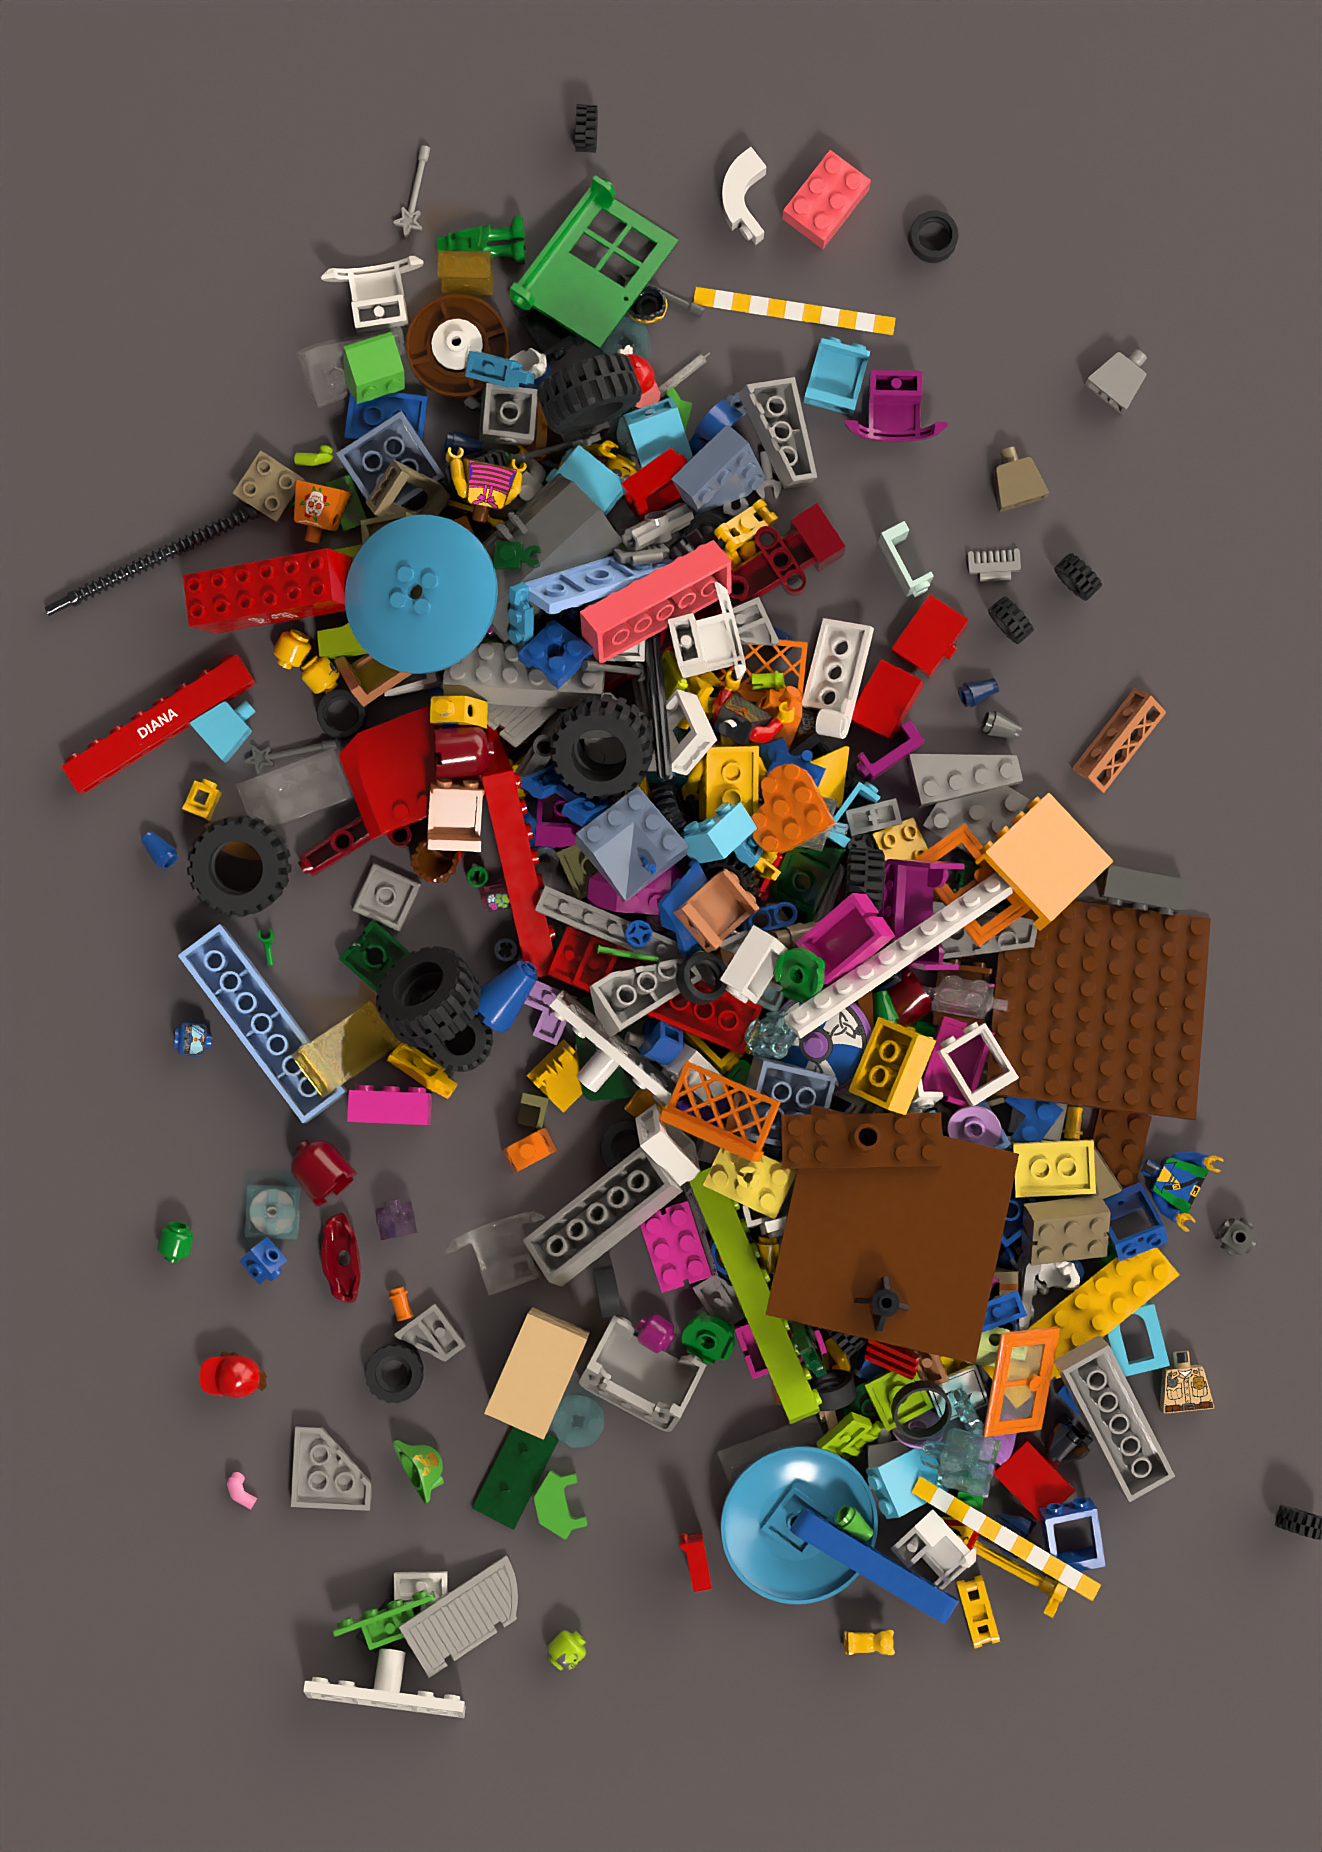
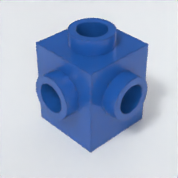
(264, 1261)

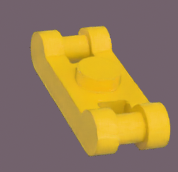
(745, 525)
(978, 1611)

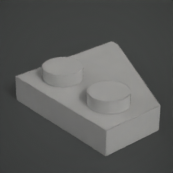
(721, 1302)
(433, 1334)

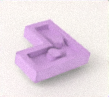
(549, 1026)

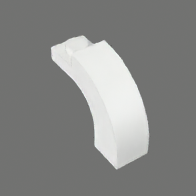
(740, 176)

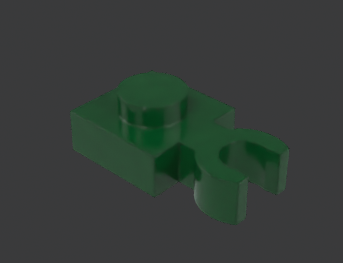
(511, 555)

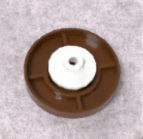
(437, 330)

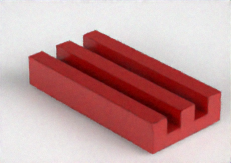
(891, 1359)

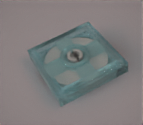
(272, 1211)

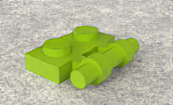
(850, 1435)

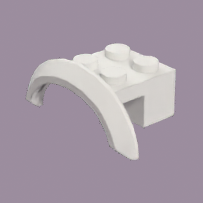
(376, 293)
(708, 642)
(937, 1546)

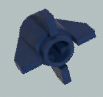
(1017, 1524)

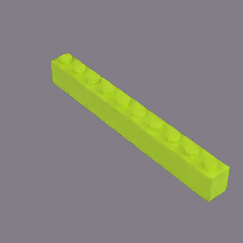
(753, 1295)

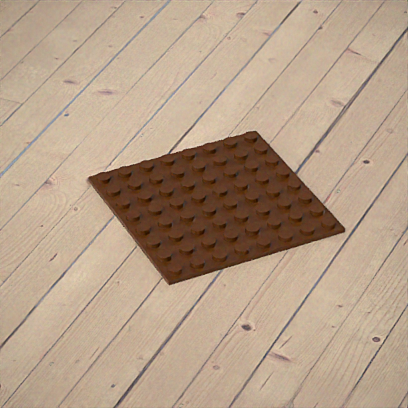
(1105, 1010)
(917, 1225)

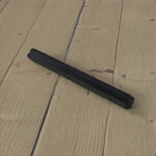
(658, 708)

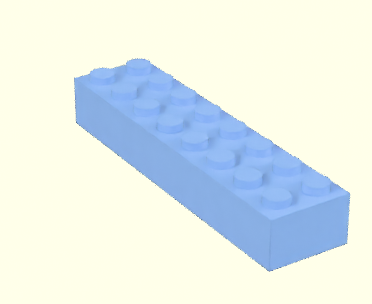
(256, 1018)

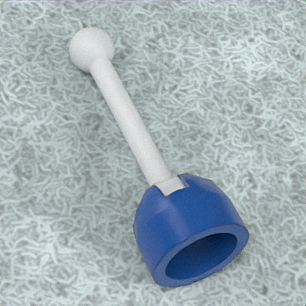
(1007, 1259)

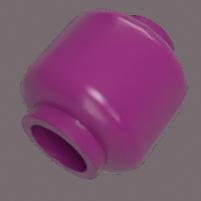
(655, 1333)

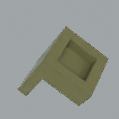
(533, 1110)

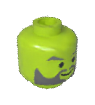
(566, 1650)

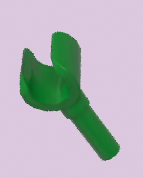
(267, 945)

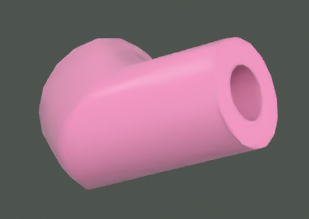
(237, 1491)

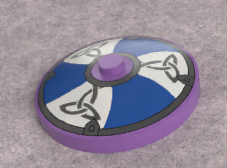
(833, 1046)

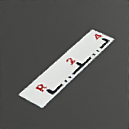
(704, 1239)

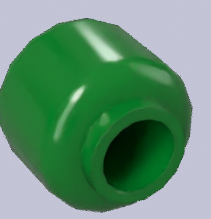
(175, 1241)

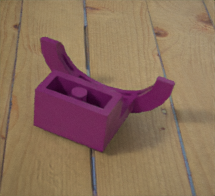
(894, 408)

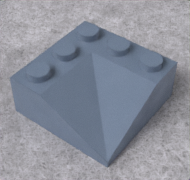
(374, 452)
(719, 473)
(625, 832)
(792, 1086)

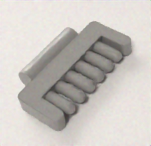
(643, 556)
(994, 570)

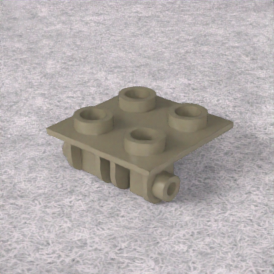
(267, 486)

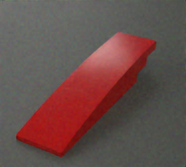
(717, 1022)

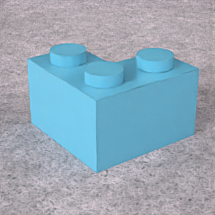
(718, 835)

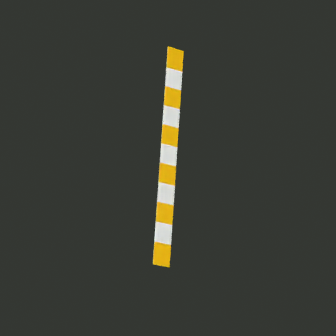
(794, 311)
(1006, 1538)

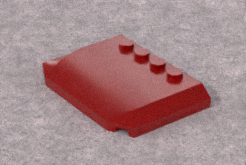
(393, 770)

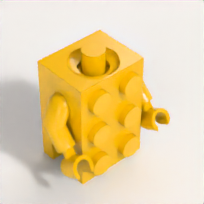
(726, 775)

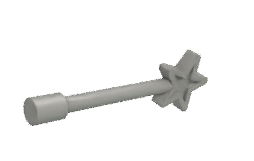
(409, 217)

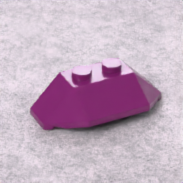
(644, 902)

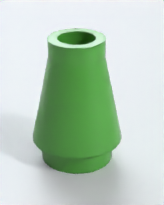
(851, 1522)

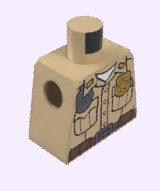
(1184, 1386)

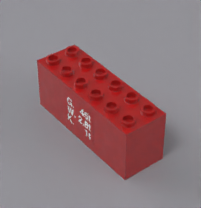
(267, 591)

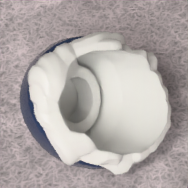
(534, 363)
(1062, 1274)

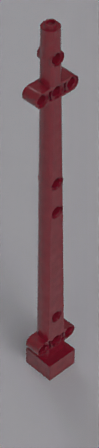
(807, 544)

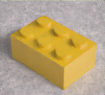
(892, 1066)

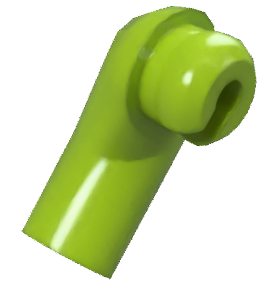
(313, 459)

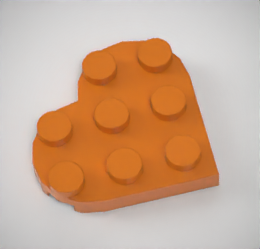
(791, 810)

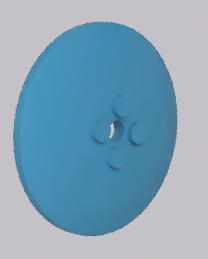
(454, 601)
(759, 1517)

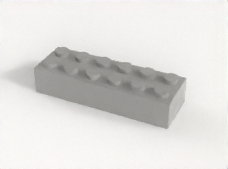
(499, 678)
(601, 1217)
(1114, 1418)

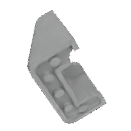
(641, 1381)

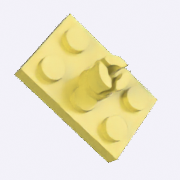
(1055, 1168)
(754, 1184)

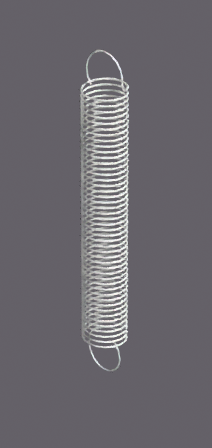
(681, 374)

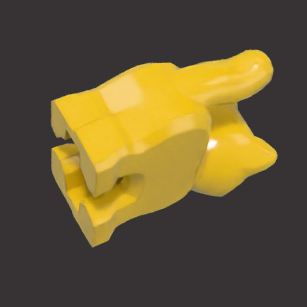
(868, 1642)

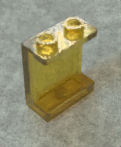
(466, 272)

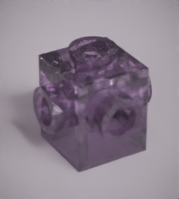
(395, 1219)

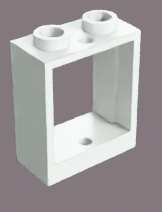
(697, 741)
(753, 965)
(992, 1086)
(667, 1146)

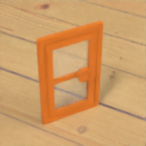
(1021, 1381)

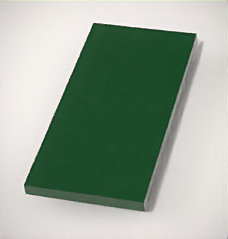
(514, 1476)

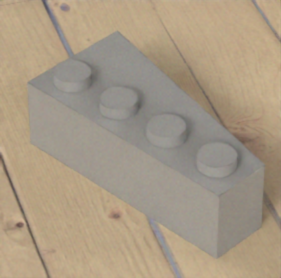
(781, 427)
(956, 776)

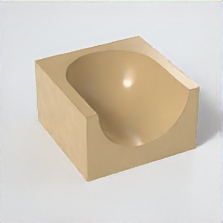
(537, 1372)

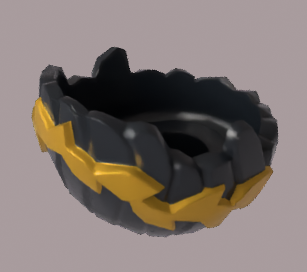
(649, 306)

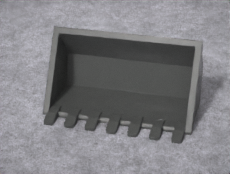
(566, 529)

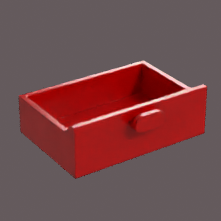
(930, 636)
(886, 700)
(1034, 1478)
(697, 1559)

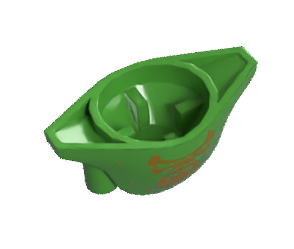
(422, 1467)

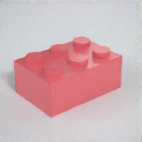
(826, 199)

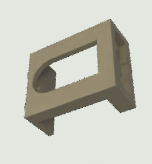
(391, 483)

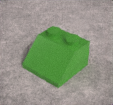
(373, 368)

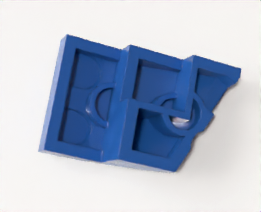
(678, 894)

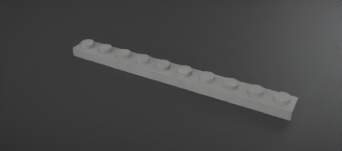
(613, 928)

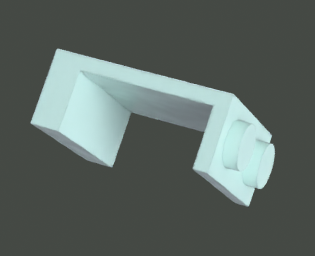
(887, 543)

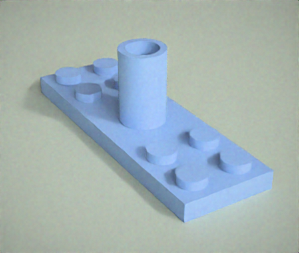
(586, 583)

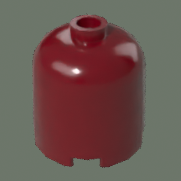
(461, 751)
(909, 999)
(321, 1170)

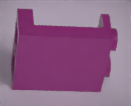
(913, 741)

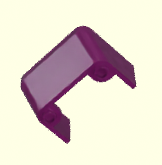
(909, 902)

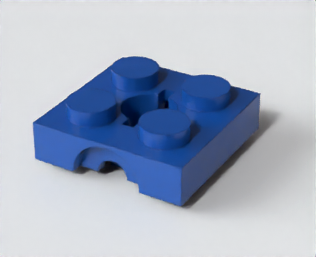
(549, 641)

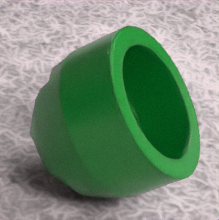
(481, 878)

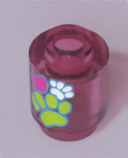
(496, 898)

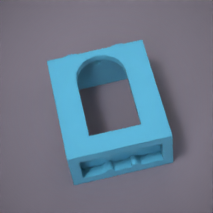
(1159, 1358)

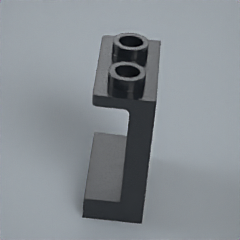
(547, 334)

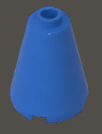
(506, 995)

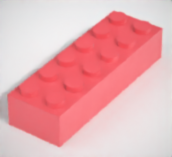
(648, 603)

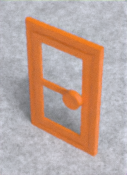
(946, 895)

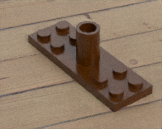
(834, 1142)

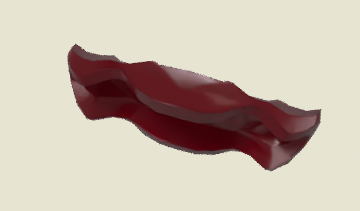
(343, 1280)

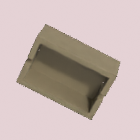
(1065, 1230)

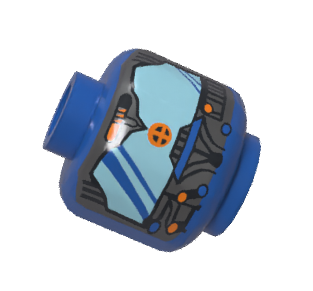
(192, 1039)

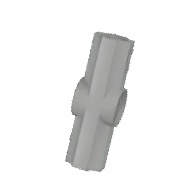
(657, 527)

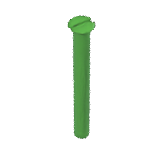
(611, 951)

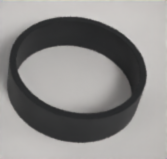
(932, 1431)

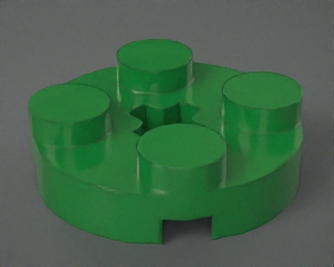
(812, 970)
(713, 1327)

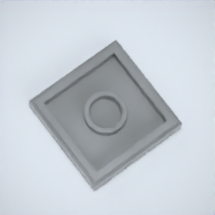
(386, 897)

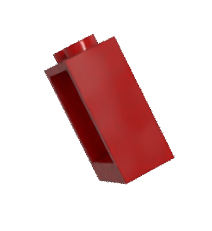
(652, 485)

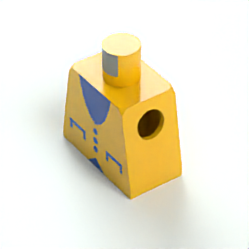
(454, 711)

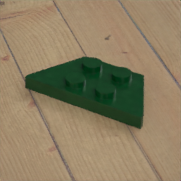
(806, 879)
(808, 1347)

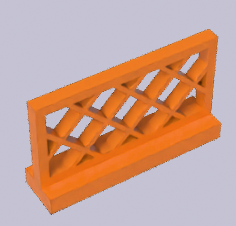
(745, 688)
(711, 1133)

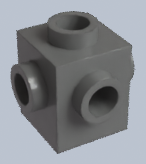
(1227, 1234)

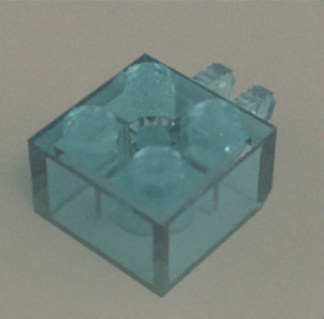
(963, 1461)

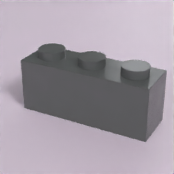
(1143, 890)

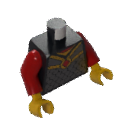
(743, 720)

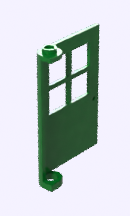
(576, 292)

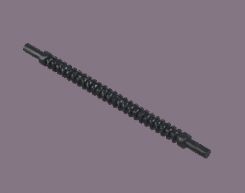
(74, 597)

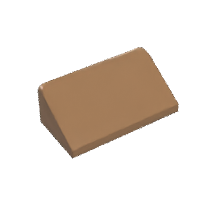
(931, 1368)

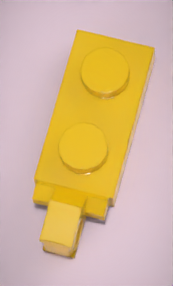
(422, 1069)

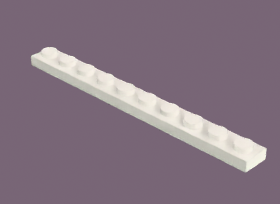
(897, 955)

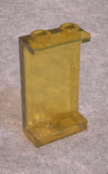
(346, 1049)

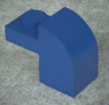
(713, 423)
(661, 1041)

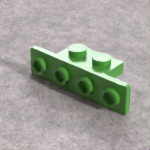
(382, 1625)

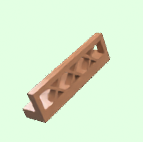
(1116, 736)

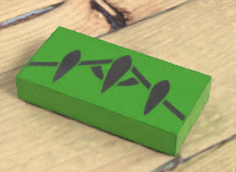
(354, 511)

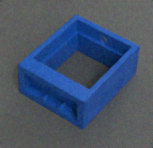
(1133, 1199)
(1081, 1507)

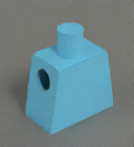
(224, 728)

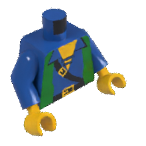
(1178, 1183)

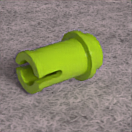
(768, 681)

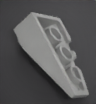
(633, 993)

